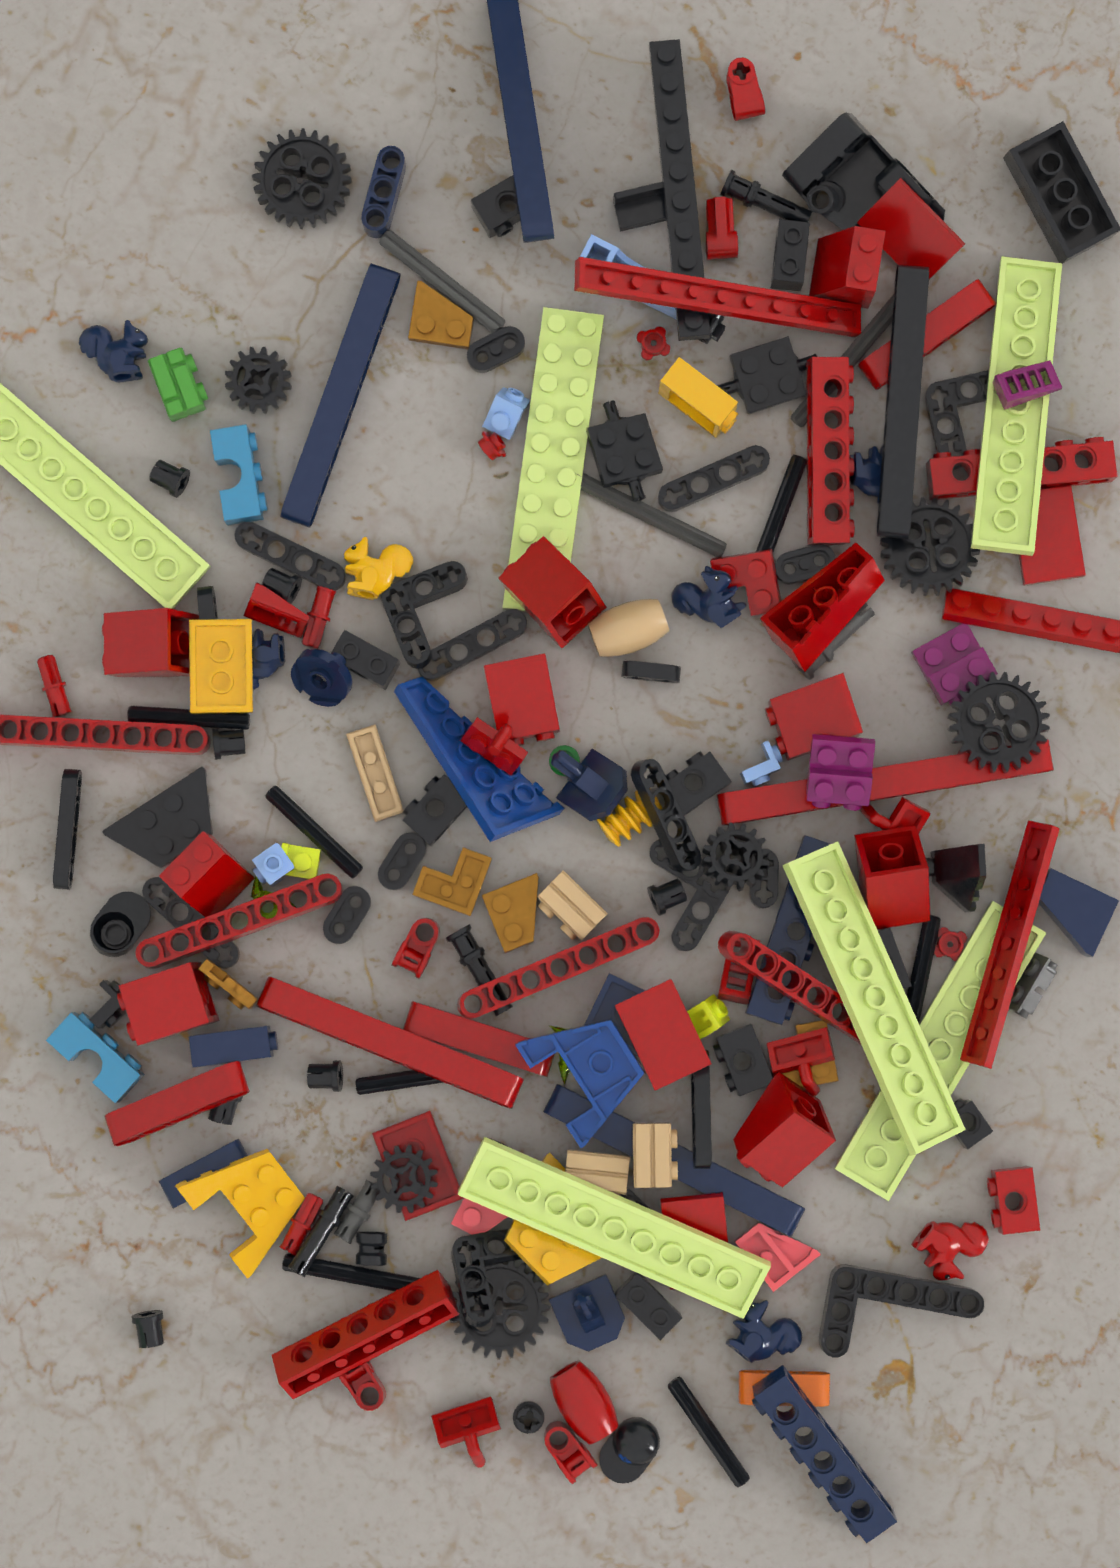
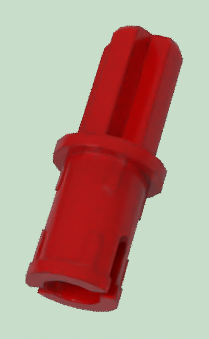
(318, 617)
(53, 686)
(302, 1223)

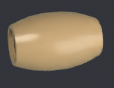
(628, 627)

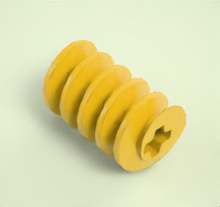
(626, 819)

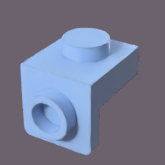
(506, 412)
(760, 773)
(272, 865)

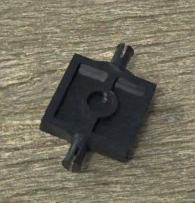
(767, 375)
(624, 450)

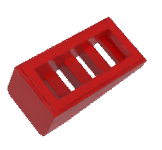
(275, 612)
(731, 994)

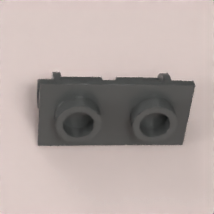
(1037, 973)

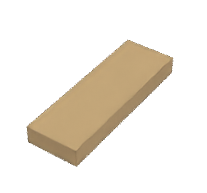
(375, 773)

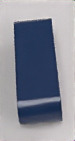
(380, 178)
(213, 1161)

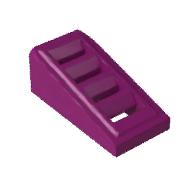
(1009, 399)

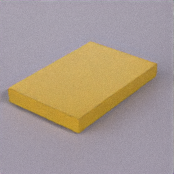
(221, 666)

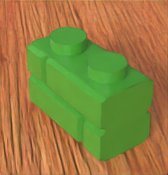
(177, 384)

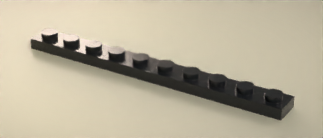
(677, 176)

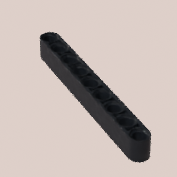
(902, 401)

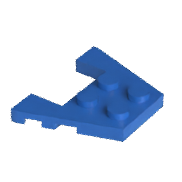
(599, 1064)

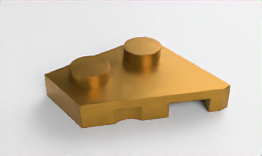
(439, 320)
(514, 912)
(219, 978)

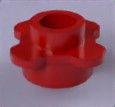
(661, 347)
(492, 445)
(958, 940)

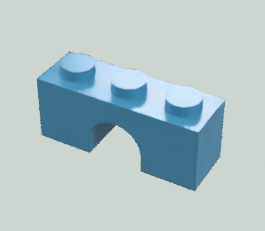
(236, 447)
(118, 1072)

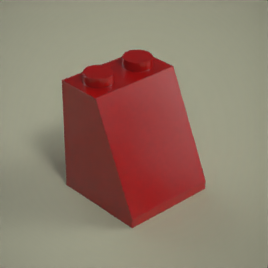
(848, 265)
(552, 591)
(147, 643)
(523, 698)
(813, 709)
(207, 875)
(893, 876)
(167, 1003)
(783, 1132)

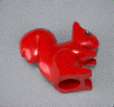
(945, 1241)

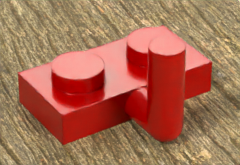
(494, 745)
(904, 815)
(800, 1053)
(467, 1424)

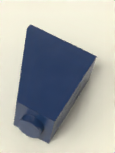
(1077, 910)
(232, 1046)

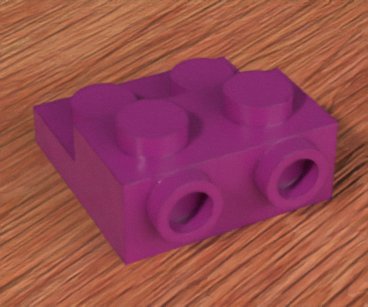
(952, 662)
(840, 771)

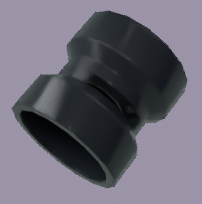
(371, 1248)

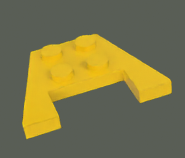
(260, 1195)
(544, 1253)

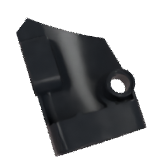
(851, 171)

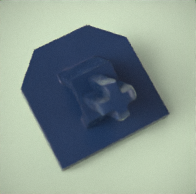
(592, 786)
(589, 1314)

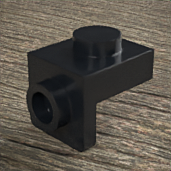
(110, 1011)

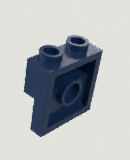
(613, 992)

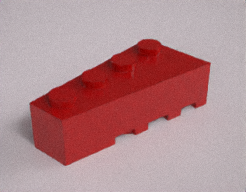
(823, 606)

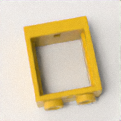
(698, 398)

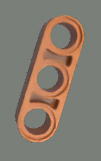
(813, 1383)

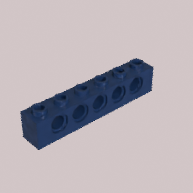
(760, 1002)
(864, 1521)

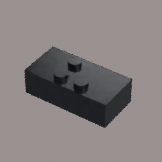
(1061, 192)

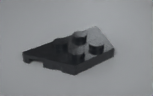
(166, 822)

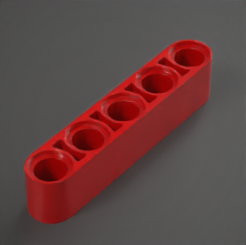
(940, 326)
(470, 1036)
(177, 1103)

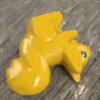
(374, 574)

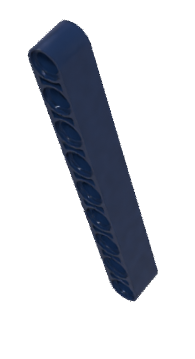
(520, 120)
(340, 395)
(737, 1190)

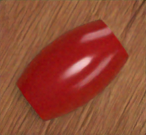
(584, 1402)

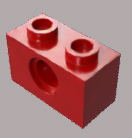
(1023, 1217)

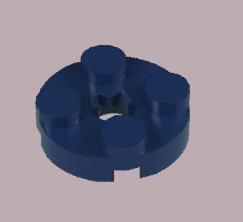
(329, 666)

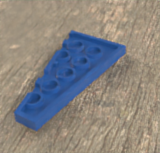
(495, 798)

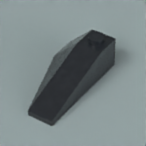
(959, 873)

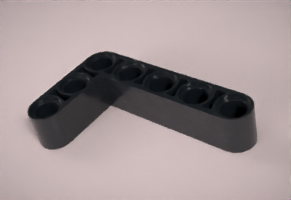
(889, 1294)

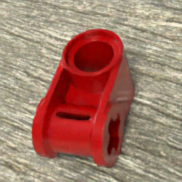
(745, 94)
(417, 949)
(360, 1379)
(570, 1456)

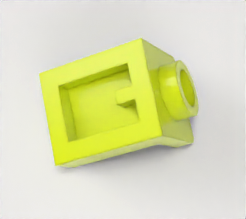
(305, 860)
(708, 1016)

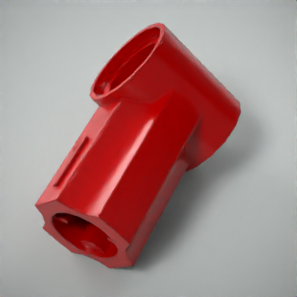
(721, 237)

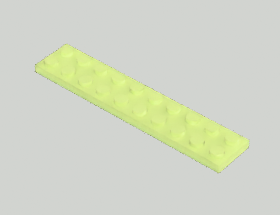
(556, 433)
(1016, 436)
(95, 505)
(874, 998)
(877, 1151)
(614, 1227)

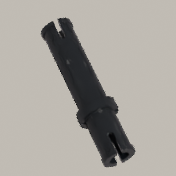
(321, 1230)

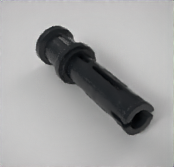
(752, 194)
(472, 956)

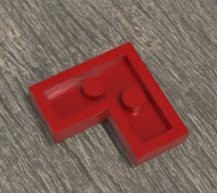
(757, 574)

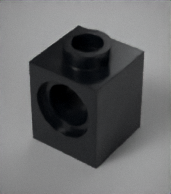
(980, 1126)

